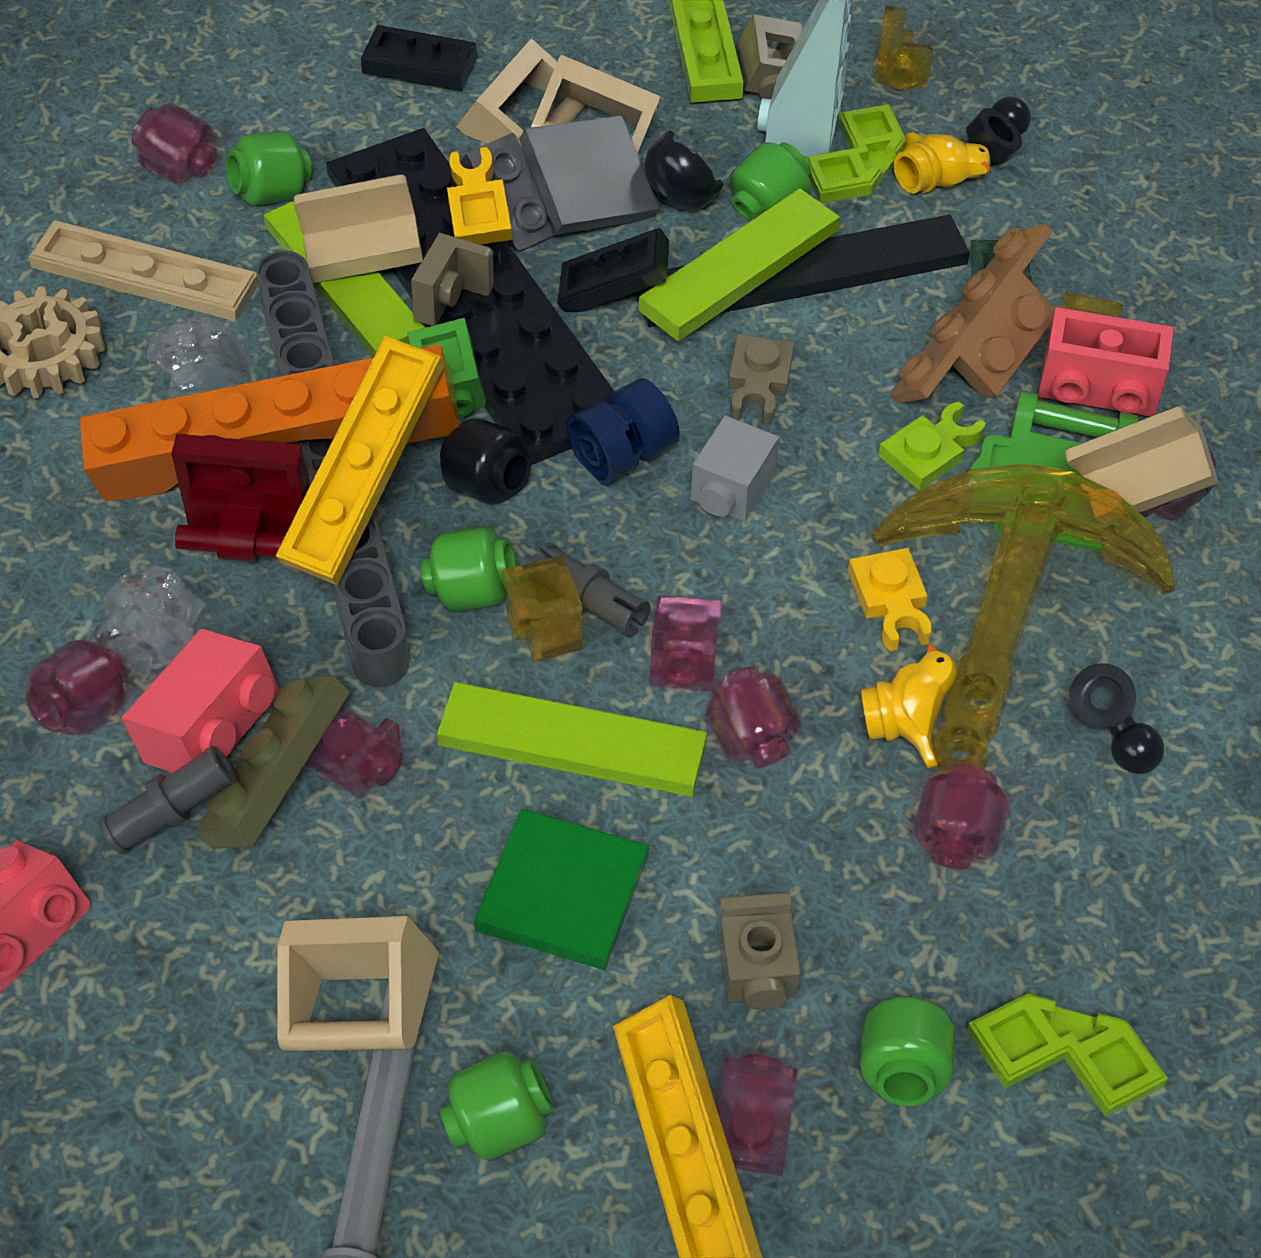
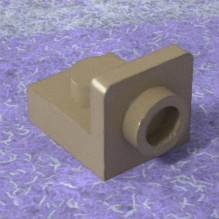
(445, 271)

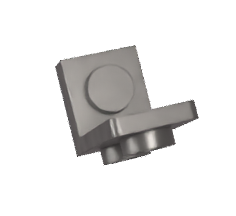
(525, 205)

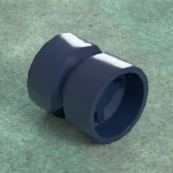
(628, 428)

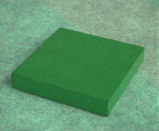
(562, 889)

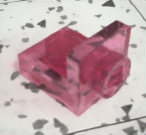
(684, 643)
(358, 753)
(756, 1111)

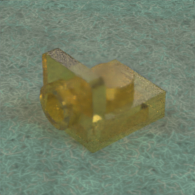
(898, 59)

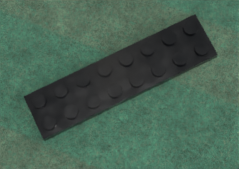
(522, 347)

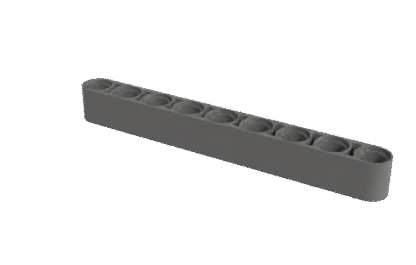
(366, 590)

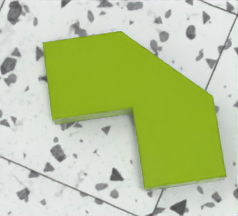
(856, 172)
(1099, 1049)

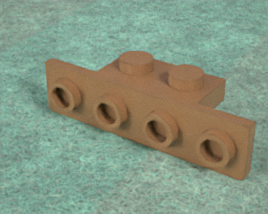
(988, 328)

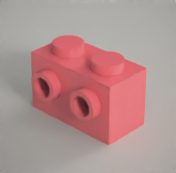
(1105, 362)
(201, 700)

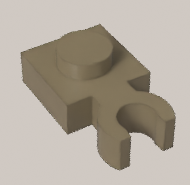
(758, 373)

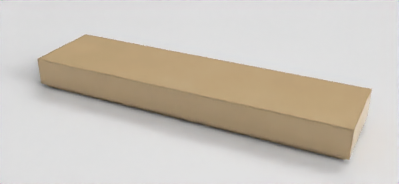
(144, 270)

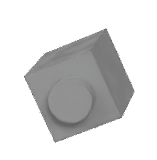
(734, 469)

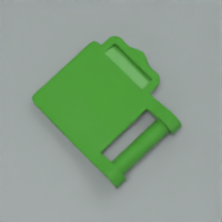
(1045, 450)

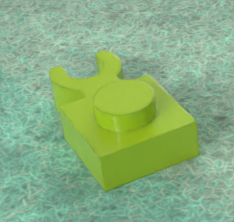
(927, 450)

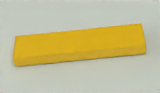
(360, 460)
(685, 1134)

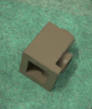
(759, 62)
(755, 924)

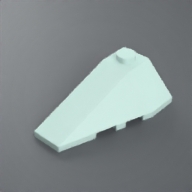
(811, 83)

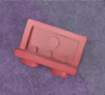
(35, 906)

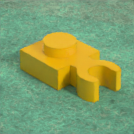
(478, 203)
(893, 589)

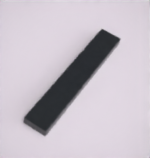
(860, 260)

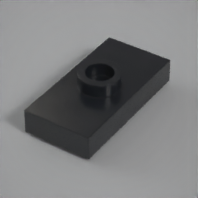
(419, 57)
(614, 271)

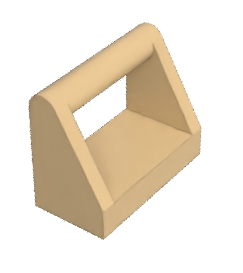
(529, 66)
(599, 92)
(346, 951)

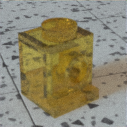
(544, 607)

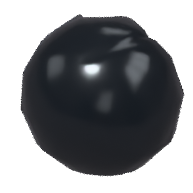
(680, 175)

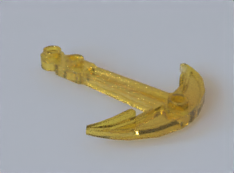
(1026, 541)

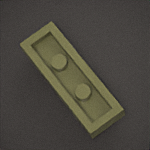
(272, 762)

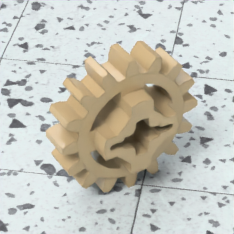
(41, 344)

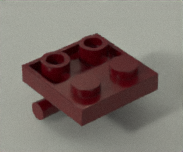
(237, 494)

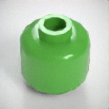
(267, 168)
(767, 178)
(467, 568)
(907, 1050)
(497, 1105)

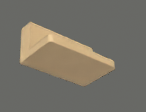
(359, 228)
(1149, 459)

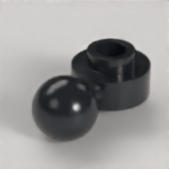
(1000, 128)
(1135, 745)

